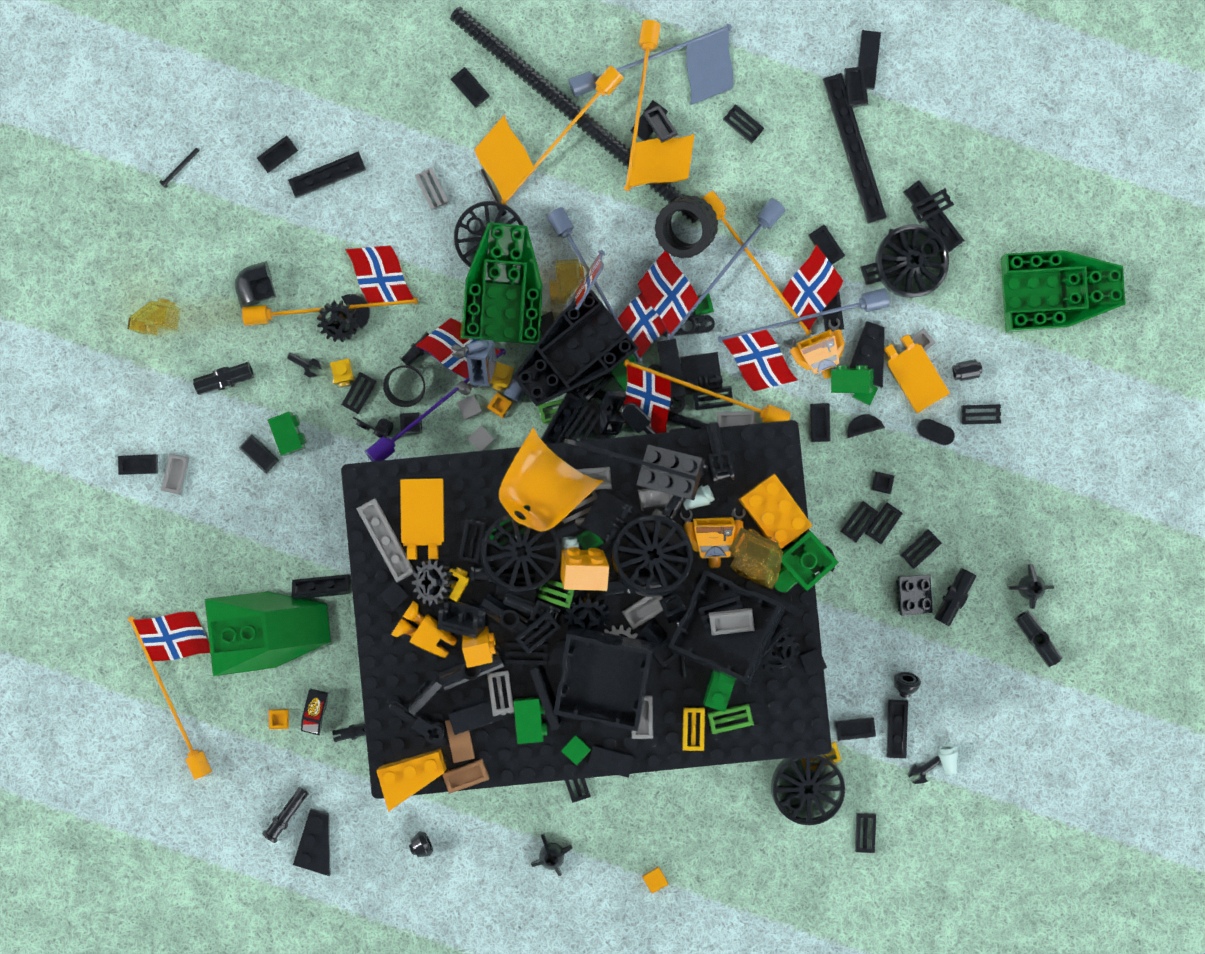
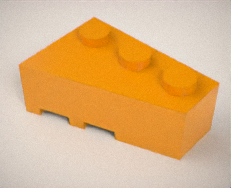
(408, 776)

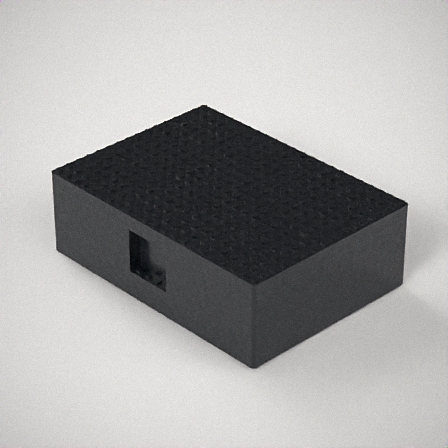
(785, 707)

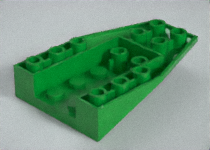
(503, 288)
(1057, 289)
(263, 630)

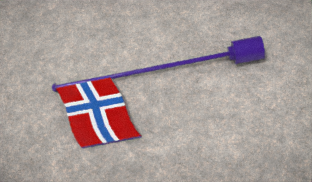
(439, 346)

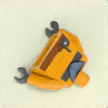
(820, 351)
(713, 535)

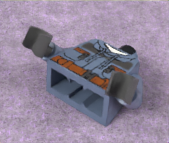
(480, 362)

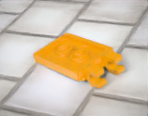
(915, 374)
(422, 515)

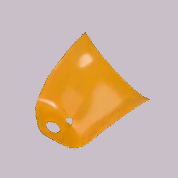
(544, 484)

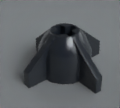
(1031, 587)
(551, 855)

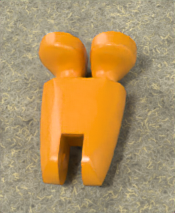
(427, 634)

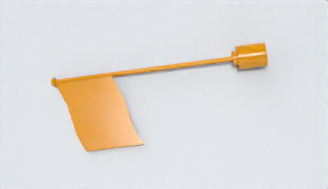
(507, 158)
(651, 159)

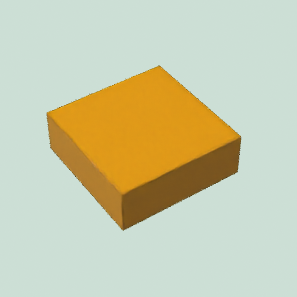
(500, 405)
(278, 718)
(655, 880)

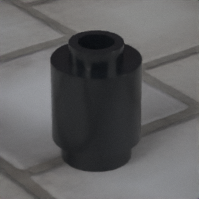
(967, 370)

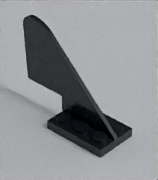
(660, 469)

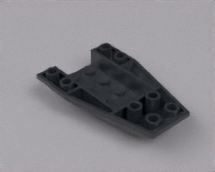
(574, 351)

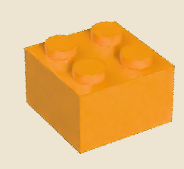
(584, 569)

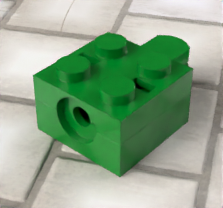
(802, 561)

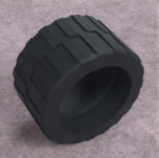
(666, 236)

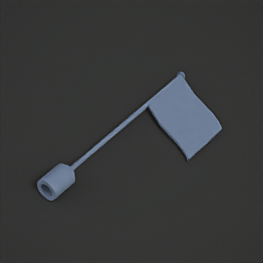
(706, 63)

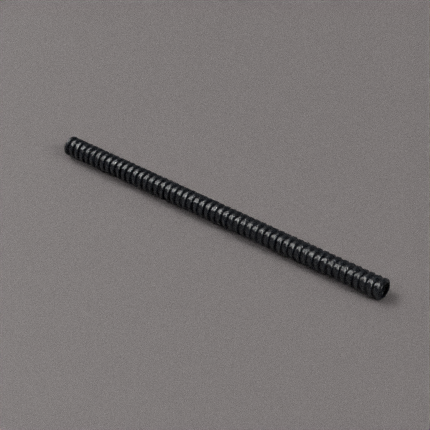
(557, 98)

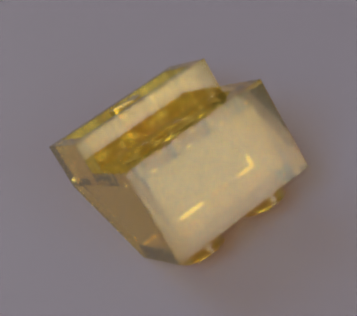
(568, 279)
(155, 316)
(756, 557)

